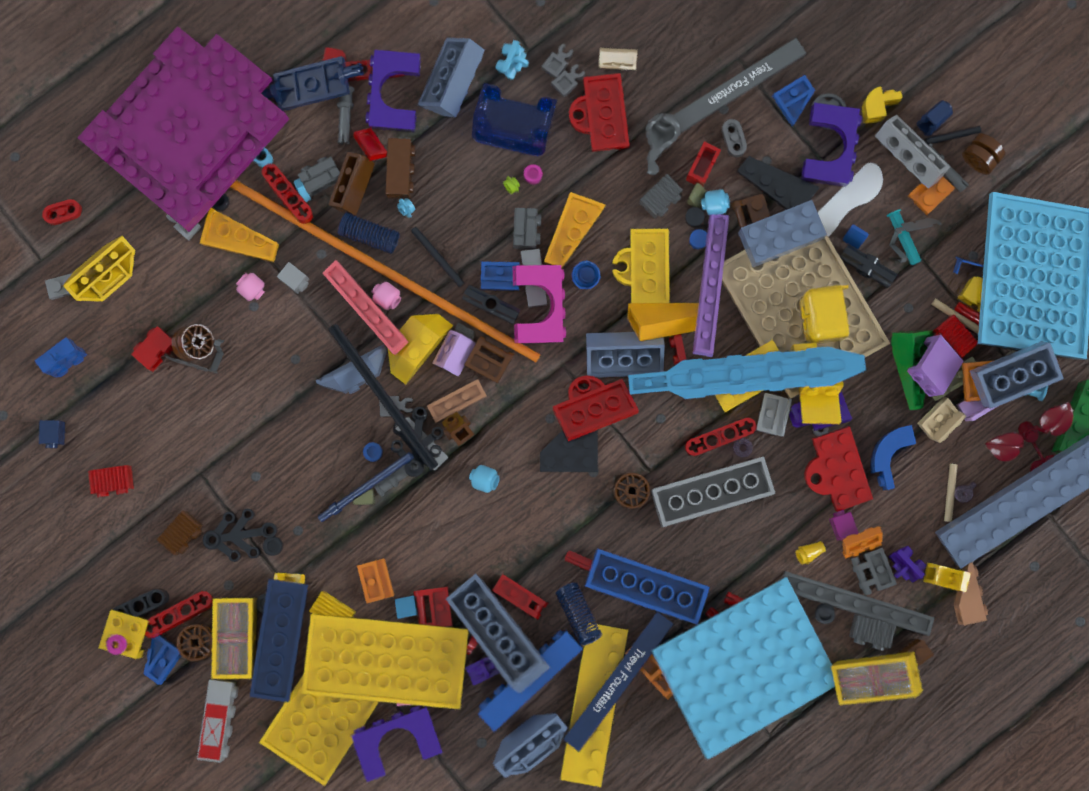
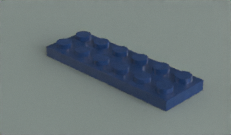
(279, 640)

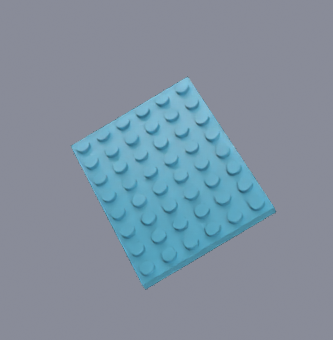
(1035, 276)
(745, 667)

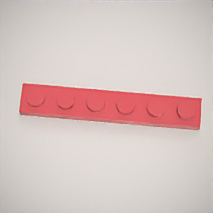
(365, 307)

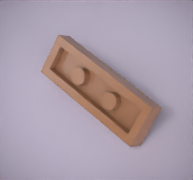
(456, 401)

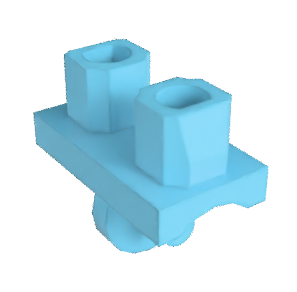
(514, 61)

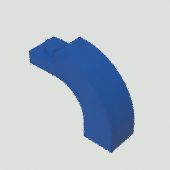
(884, 451)

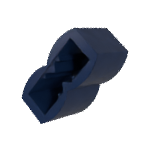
(935, 117)

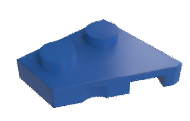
(794, 98)
(161, 659)

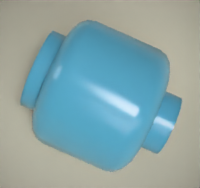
(715, 202)
(484, 478)

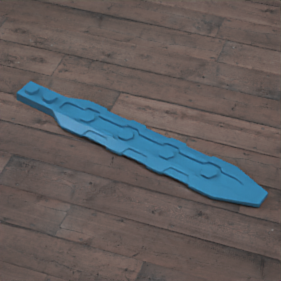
(752, 373)

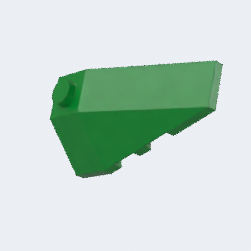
(907, 351)

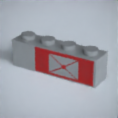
(217, 720)

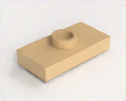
(618, 58)

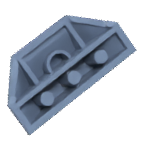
(348, 378)
(529, 744)

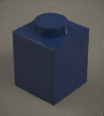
(51, 433)

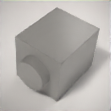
(293, 278)

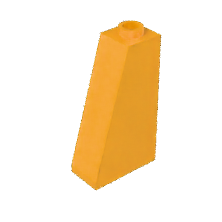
(662, 319)

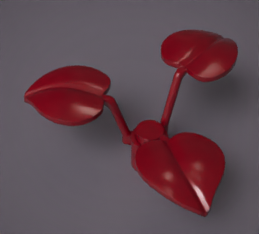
(1056, 420)

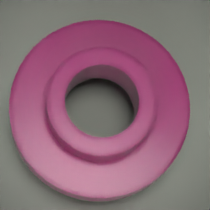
(122, 644)

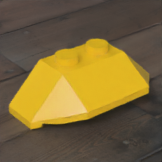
(102, 272)
(424, 335)

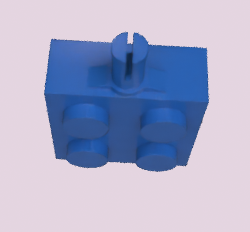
(61, 358)

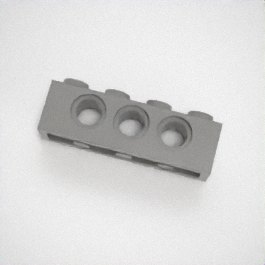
(912, 151)

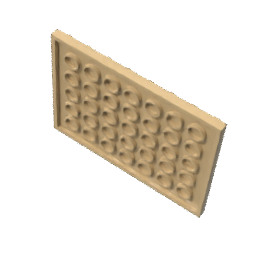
(772, 292)

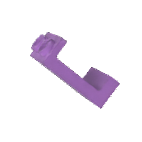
(936, 366)

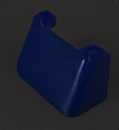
(512, 123)

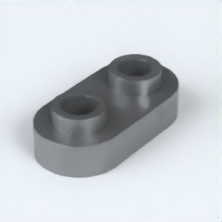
(734, 139)

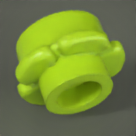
(511, 185)

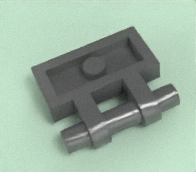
(878, 568)

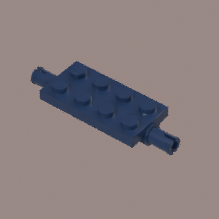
(312, 83)

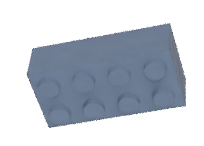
(782, 233)
(1016, 374)

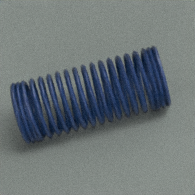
(346, 225)
(570, 591)

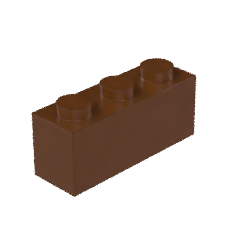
(400, 168)
(351, 183)

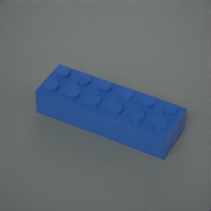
(647, 586)
(508, 701)

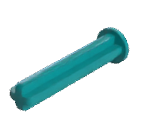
(905, 238)

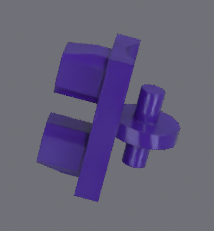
(905, 566)
(482, 670)

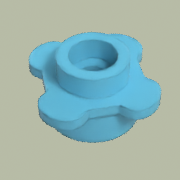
(406, 207)

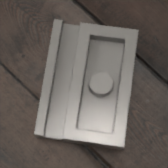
(773, 414)

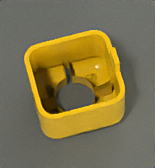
(824, 314)

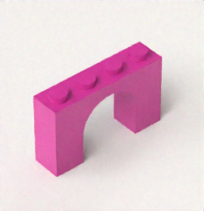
(549, 279)

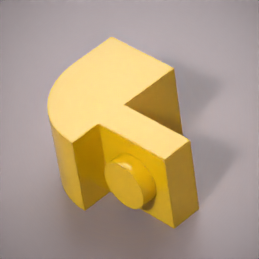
(874, 105)
(946, 577)

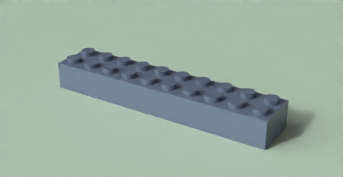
(1017, 505)

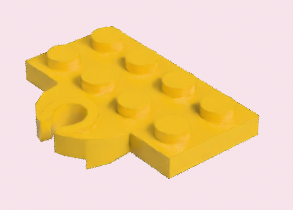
(646, 266)

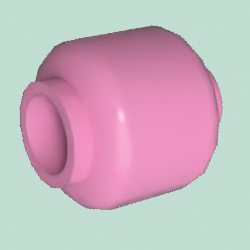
(250, 286)
(386, 296)

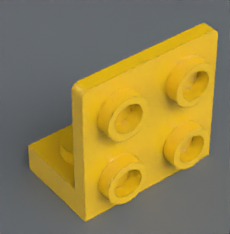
(820, 404)
(128, 626)

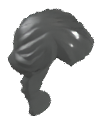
(661, 133)

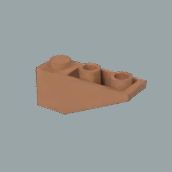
(969, 604)

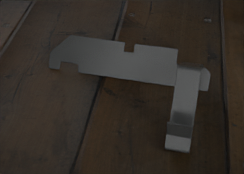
(910, 226)
(215, 364)

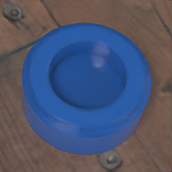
(698, 239)
(372, 452)

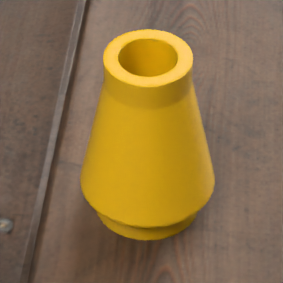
(807, 553)

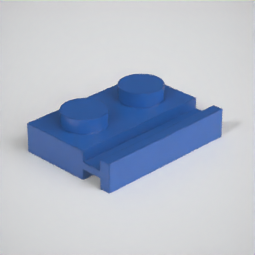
(498, 276)

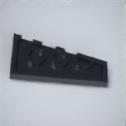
(776, 184)

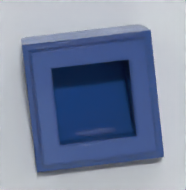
(855, 236)

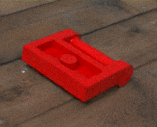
(439, 606)

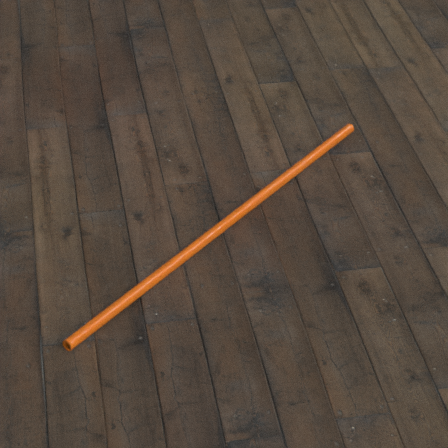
(388, 272)

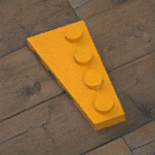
(573, 225)
(231, 236)

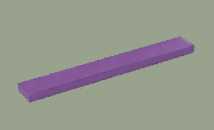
(711, 285)

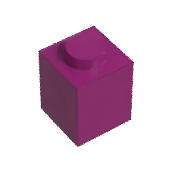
(843, 525)

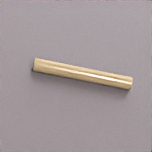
(949, 311)
(950, 492)

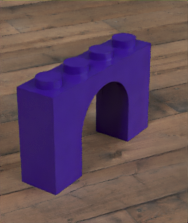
(384, 66)
(844, 122)
(367, 740)

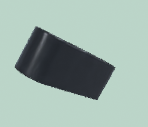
(148, 600)

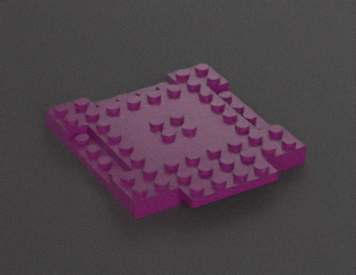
(187, 125)

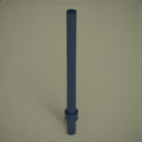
(336, 507)

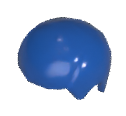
(586, 275)

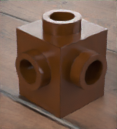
(457, 428)

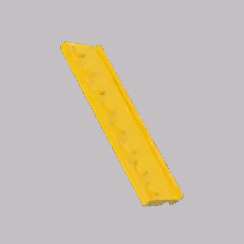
(596, 666)

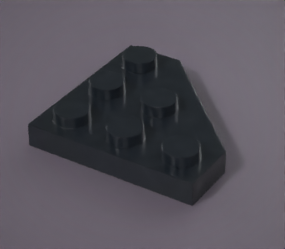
(572, 455)

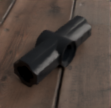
(868, 266)
(502, 310)

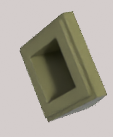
(696, 195)
(366, 499)

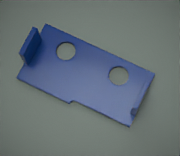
(960, 260)

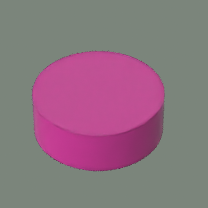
(532, 174)

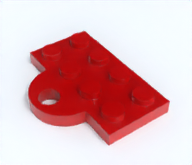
(602, 112)
(594, 406)
(838, 469)

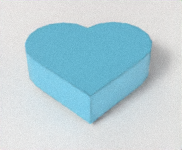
(302, 191)

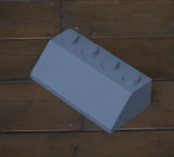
(451, 76)
(623, 354)

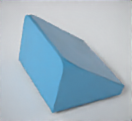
(405, 607)

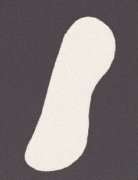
(861, 190)

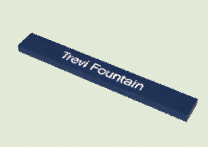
(618, 682)

